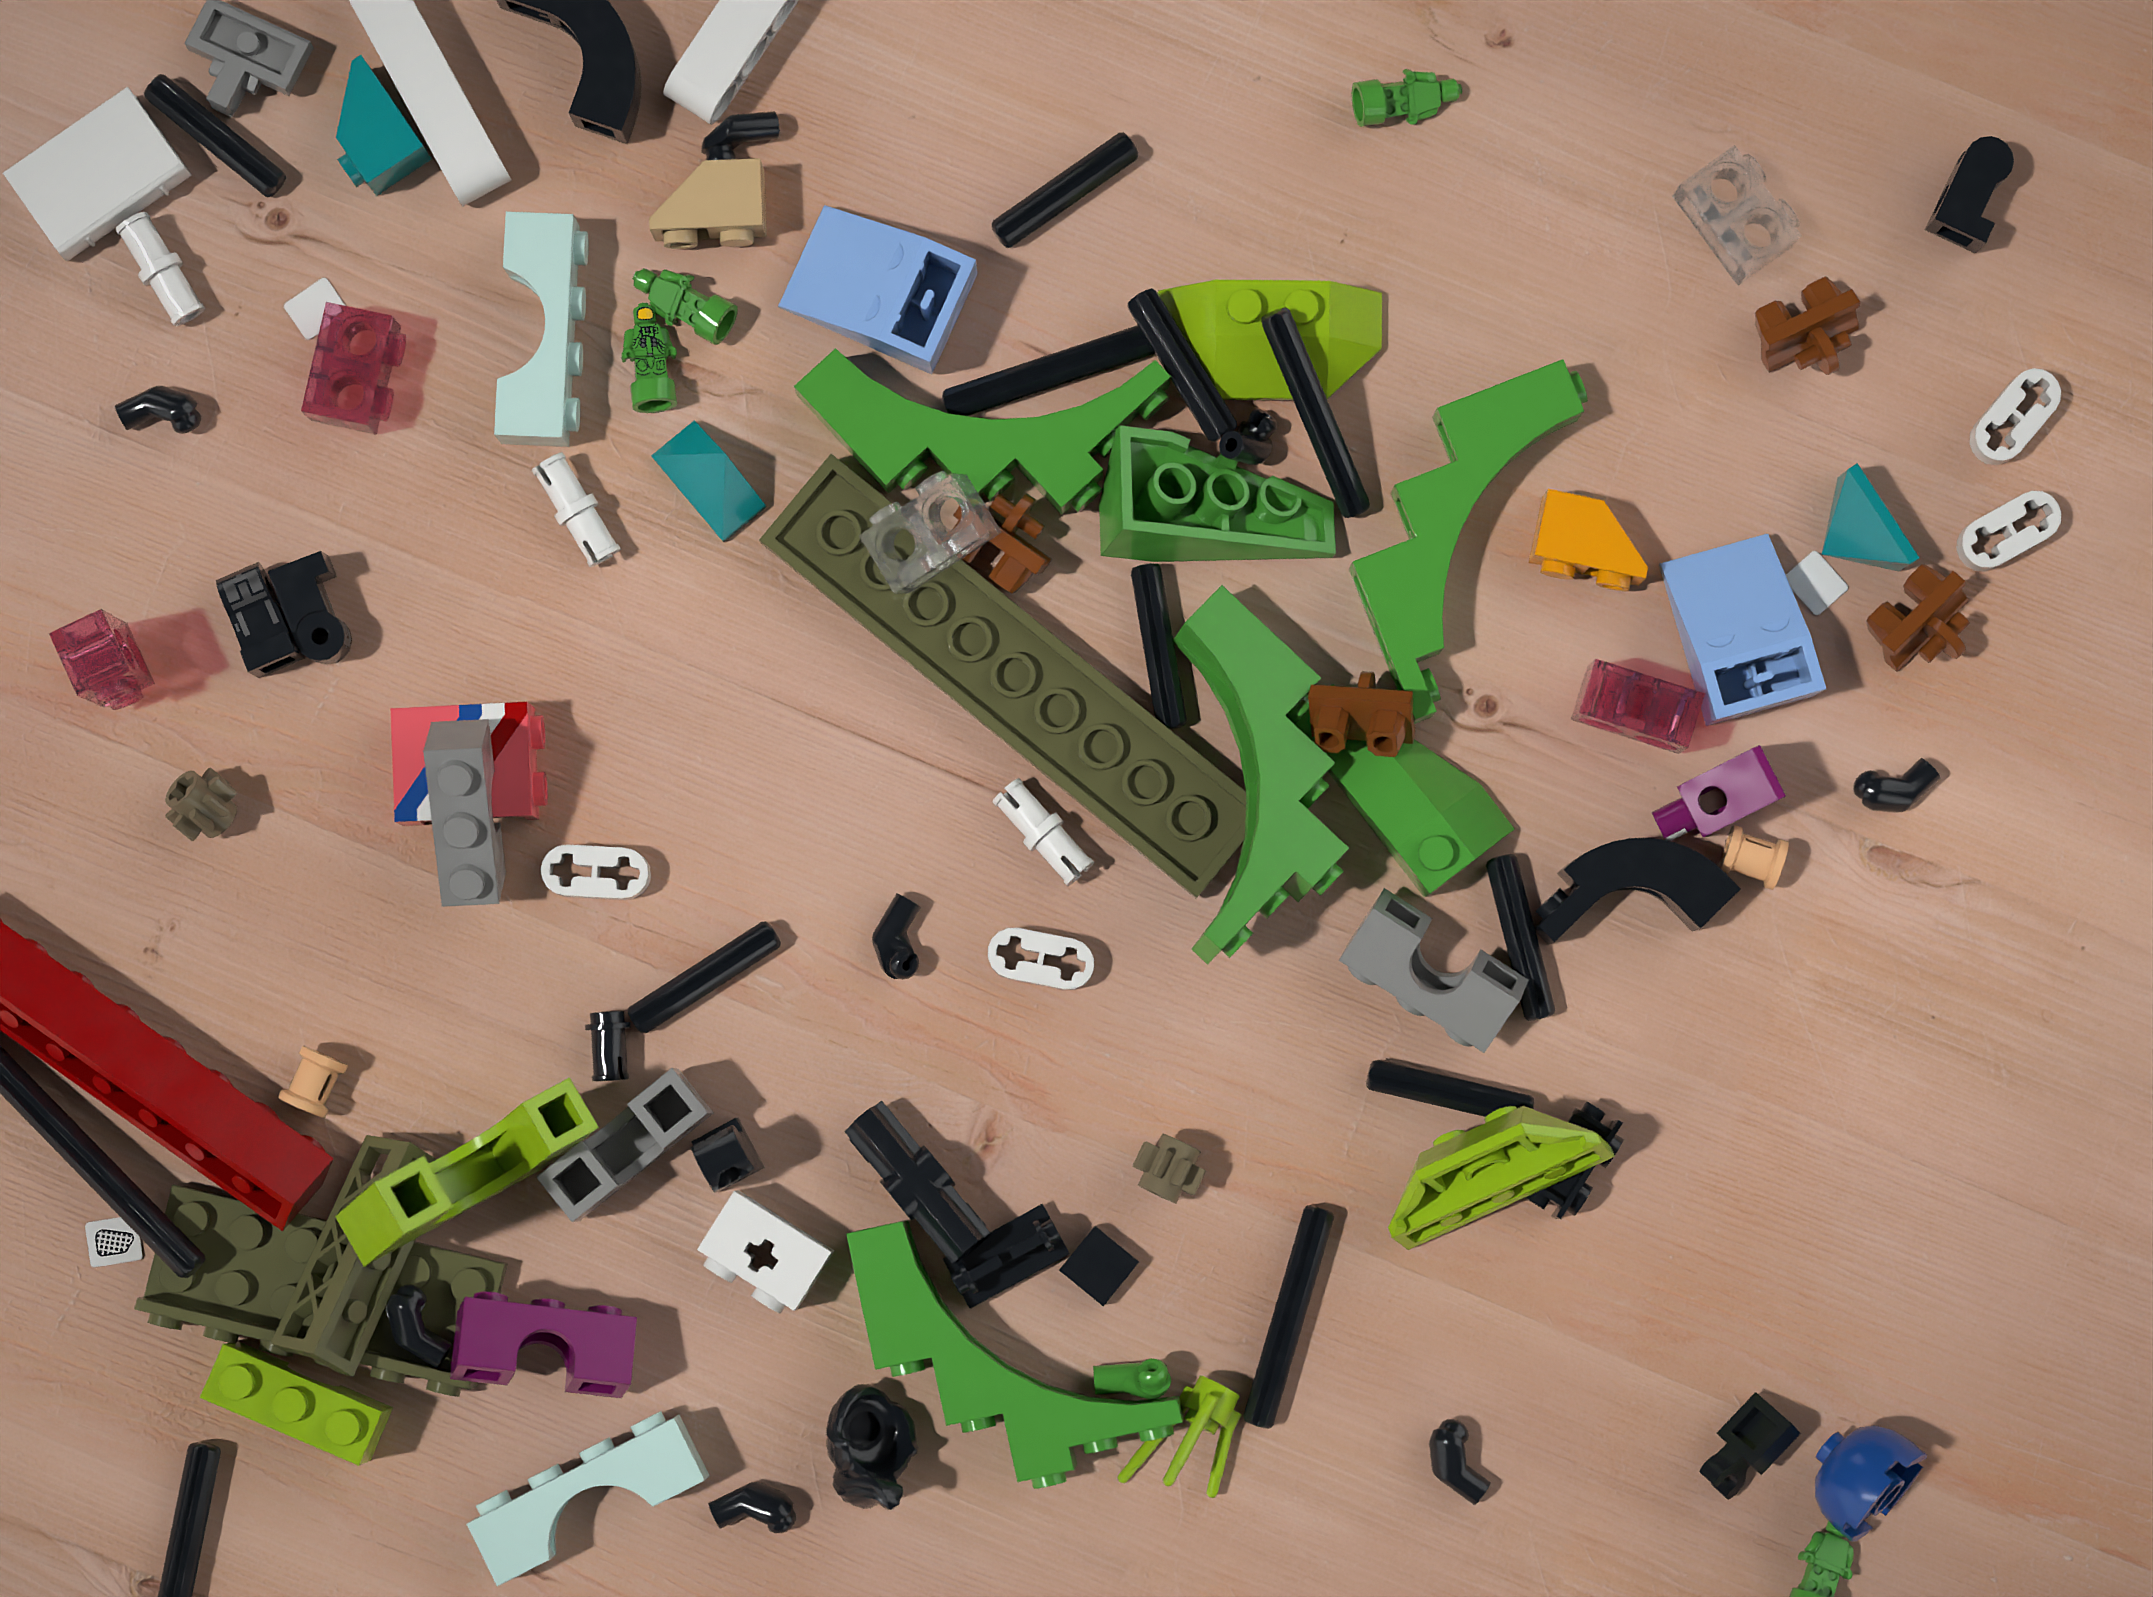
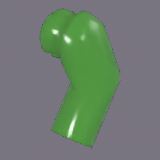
(1142, 1379)

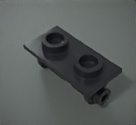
(1573, 1192)
(1008, 1256)

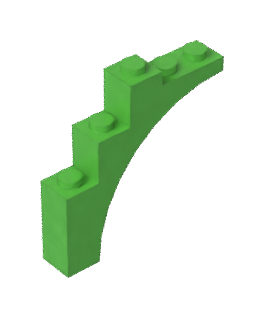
(1051, 450)
(1263, 697)
(1042, 1422)

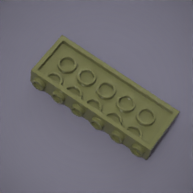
(257, 1267)

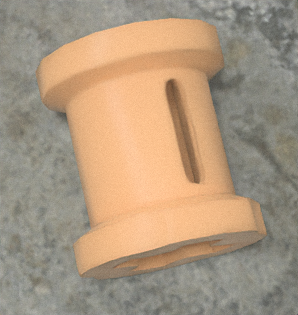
(1753, 856)
(313, 1081)

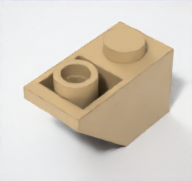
(714, 203)

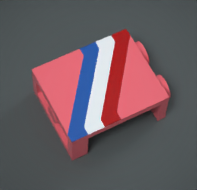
(514, 741)

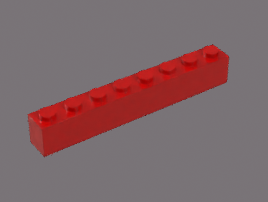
(156, 1083)

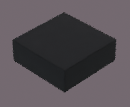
(1099, 1265)

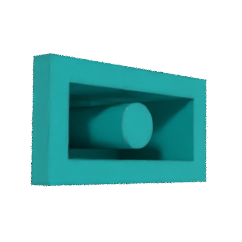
(375, 133)

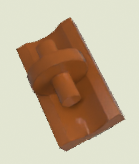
(1812, 335)
(1020, 557)
(1930, 626)
(1361, 713)

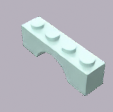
(536, 399)
(522, 1530)

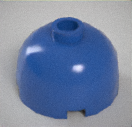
(1864, 1476)

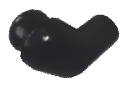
(739, 129)
(161, 403)
(1251, 440)
(1893, 793)
(892, 942)
(409, 1329)
(1449, 1461)
(757, 1502)

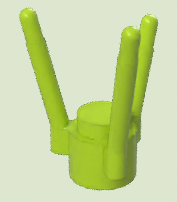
(1208, 1408)

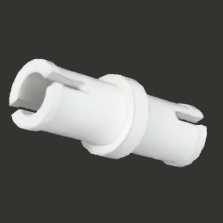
(160, 268)
(576, 509)
(1043, 831)

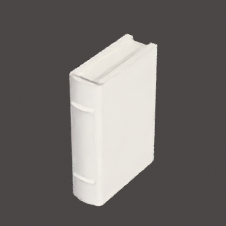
(97, 174)

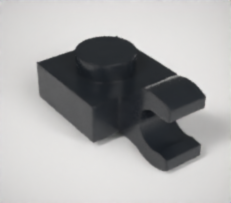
(1752, 1438)

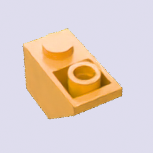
(1586, 539)

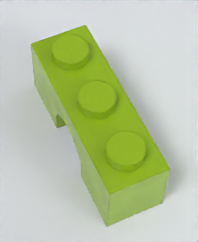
(296, 1405)

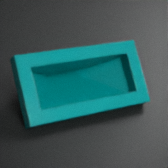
(709, 480)
(1863, 527)

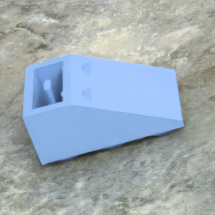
(880, 286)
(1741, 629)

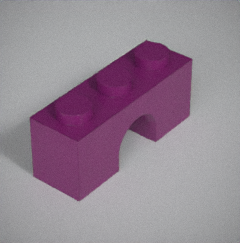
(592, 1343)

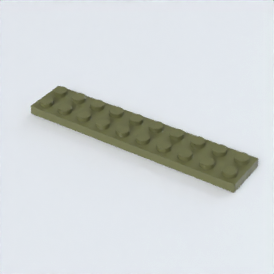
(1019, 684)

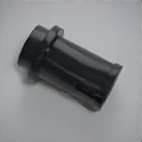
(608, 1045)

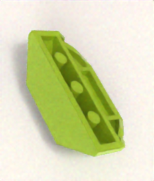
(1226, 331)
(1489, 1169)

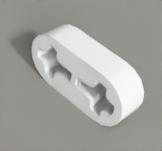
(2024, 424)
(2014, 542)
(597, 858)
(1044, 945)

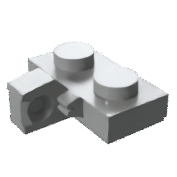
(245, 54)

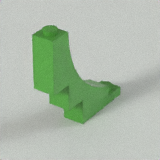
(1407, 581)

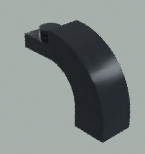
(610, 78)
(1666, 870)

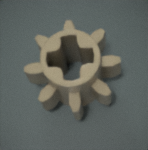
(201, 804)
(1169, 1168)

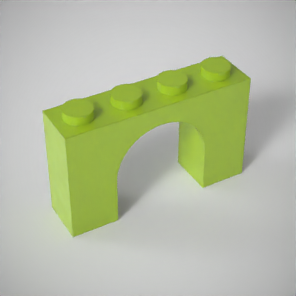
(432, 1193)

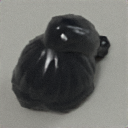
(869, 1446)

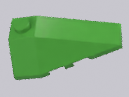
(1190, 506)
(1418, 808)

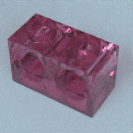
(337, 368)
(102, 660)
(1637, 706)

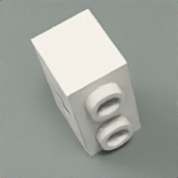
(748, 1223)

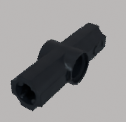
(917, 1182)

